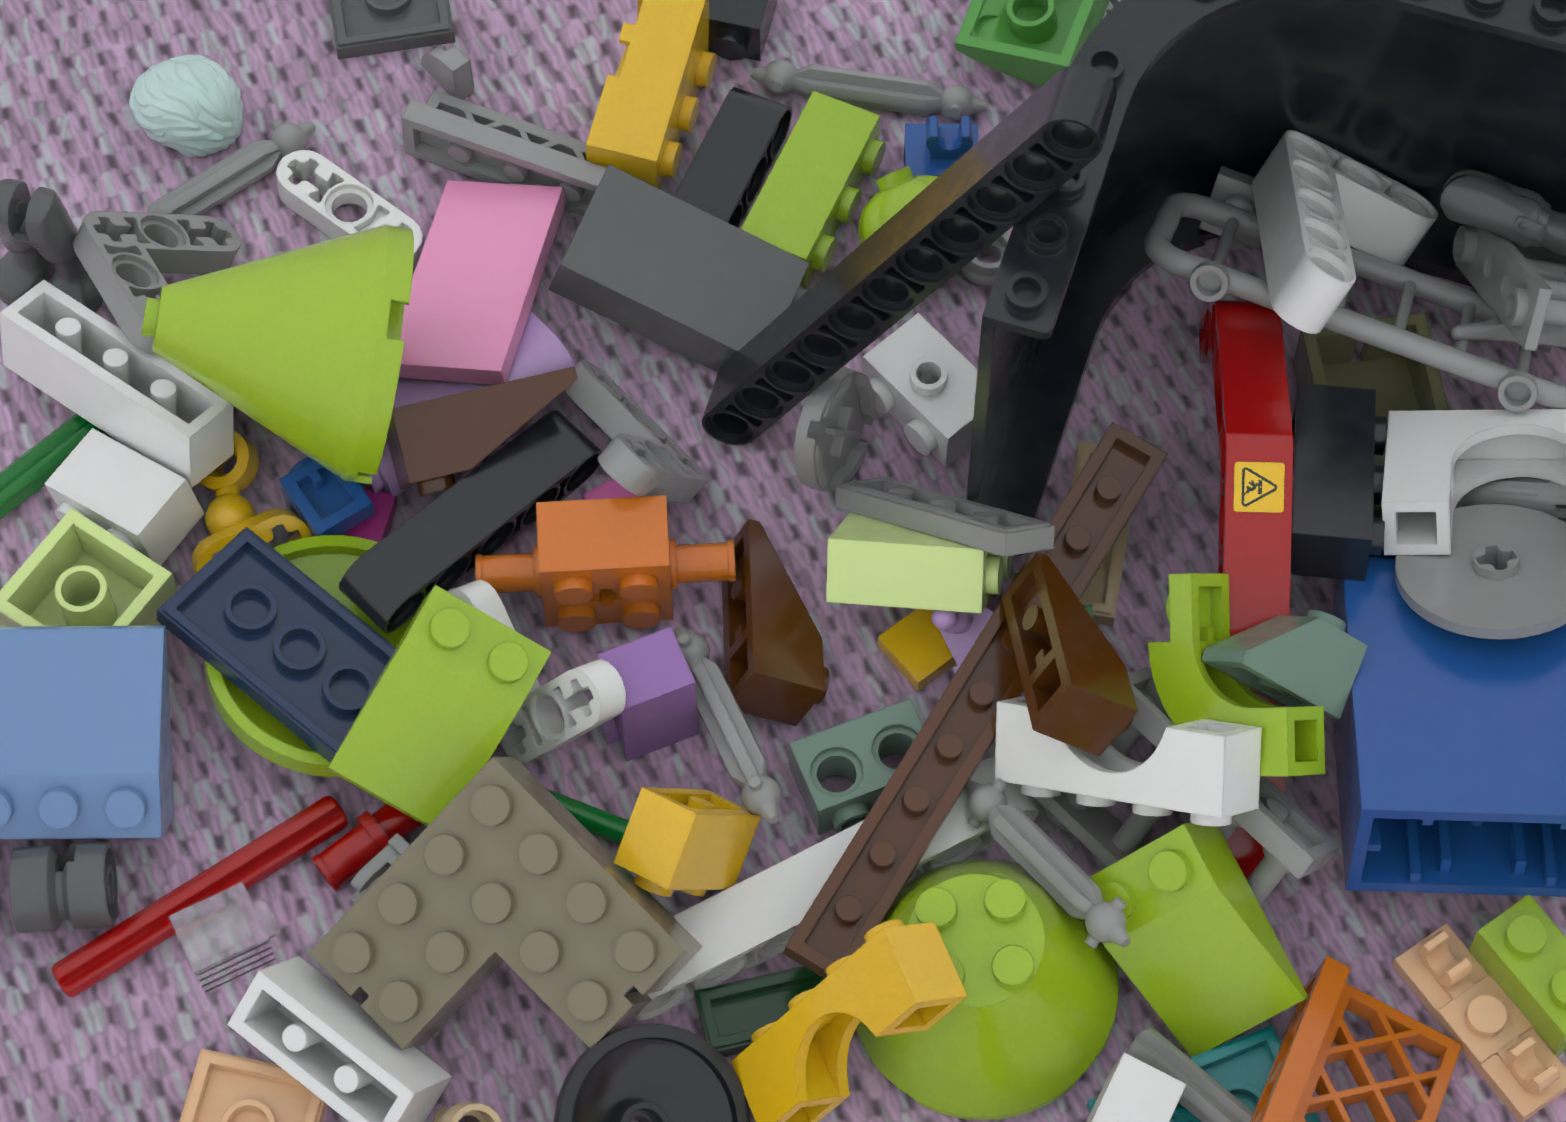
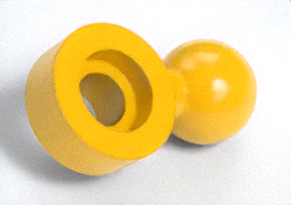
(229, 505)

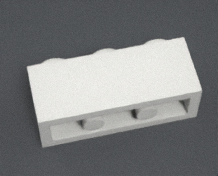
(335, 1046)

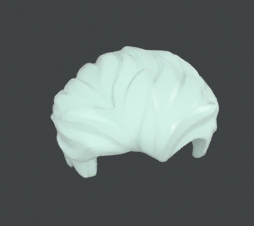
(188, 105)

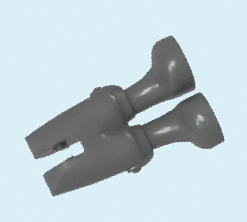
(1504, 209)
(40, 245)

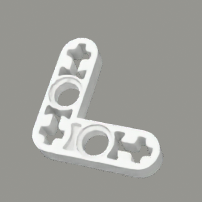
(337, 190)
(538, 724)

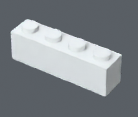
(115, 384)

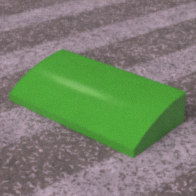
(1028, 36)

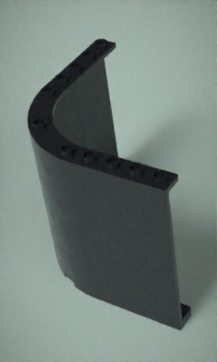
(1218, 86)

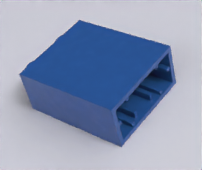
(1449, 753)

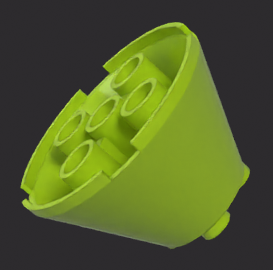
(1033, 1004)

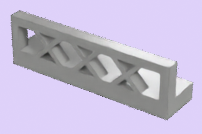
(476, 145)

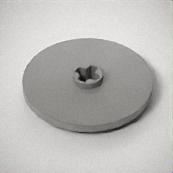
(1500, 575)

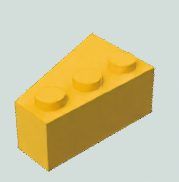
(653, 90)

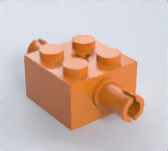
(606, 563)

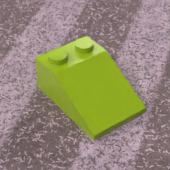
(438, 707)
(1198, 938)

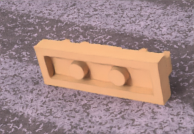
(1485, 1022)

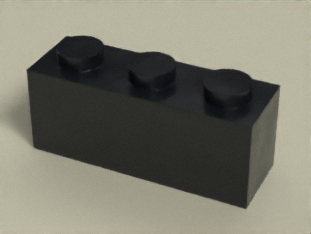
(1336, 481)

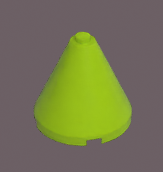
(300, 342)

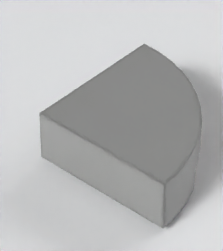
(450, 70)

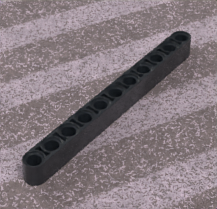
(914, 252)

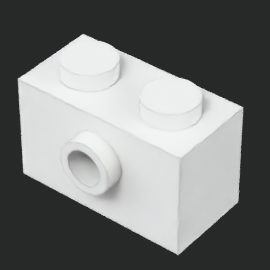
(924, 388)
(126, 495)

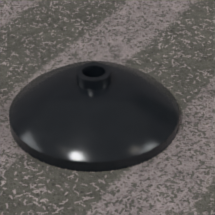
(652, 1077)

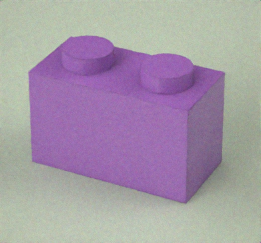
(658, 695)

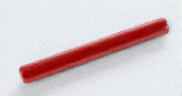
(152, 925)

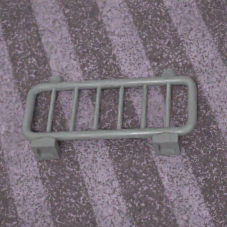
(1233, 216)

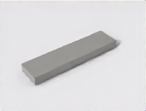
(945, 516)

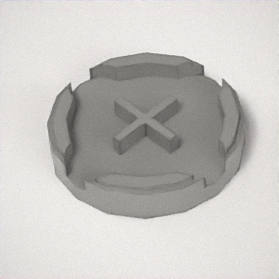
(831, 428)

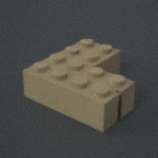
(511, 883)

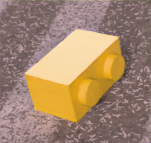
(685, 841)

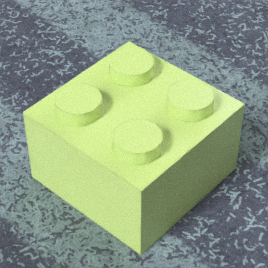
(85, 580)

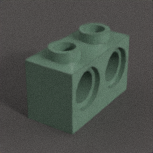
(856, 754)

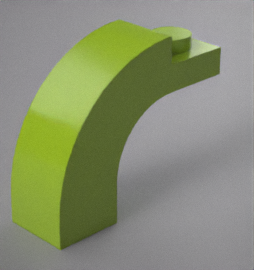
(1195, 691)

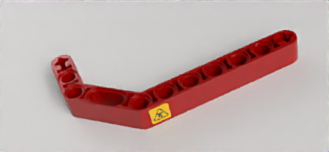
(1255, 477)

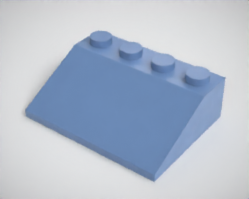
(85, 732)

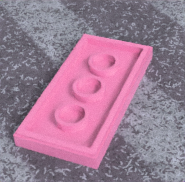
(478, 280)

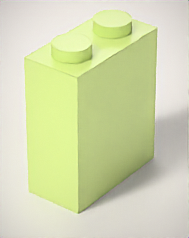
(909, 569)

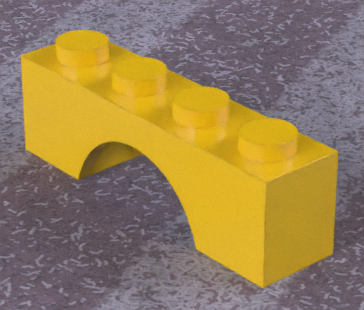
(890, 984)

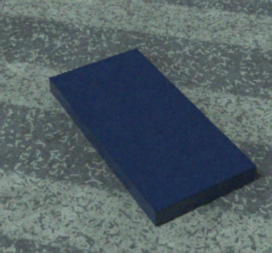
(279, 640)

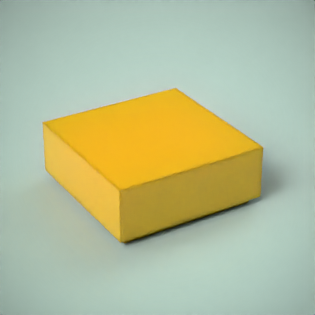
(917, 648)

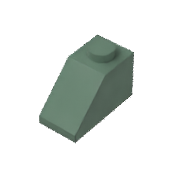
(1293, 660)

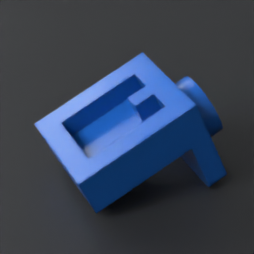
(324, 499)

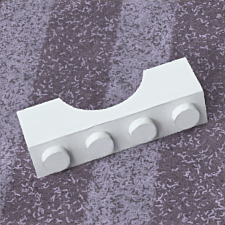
(1196, 768)

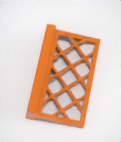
(1307, 1048)

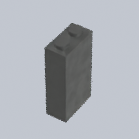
(675, 271)

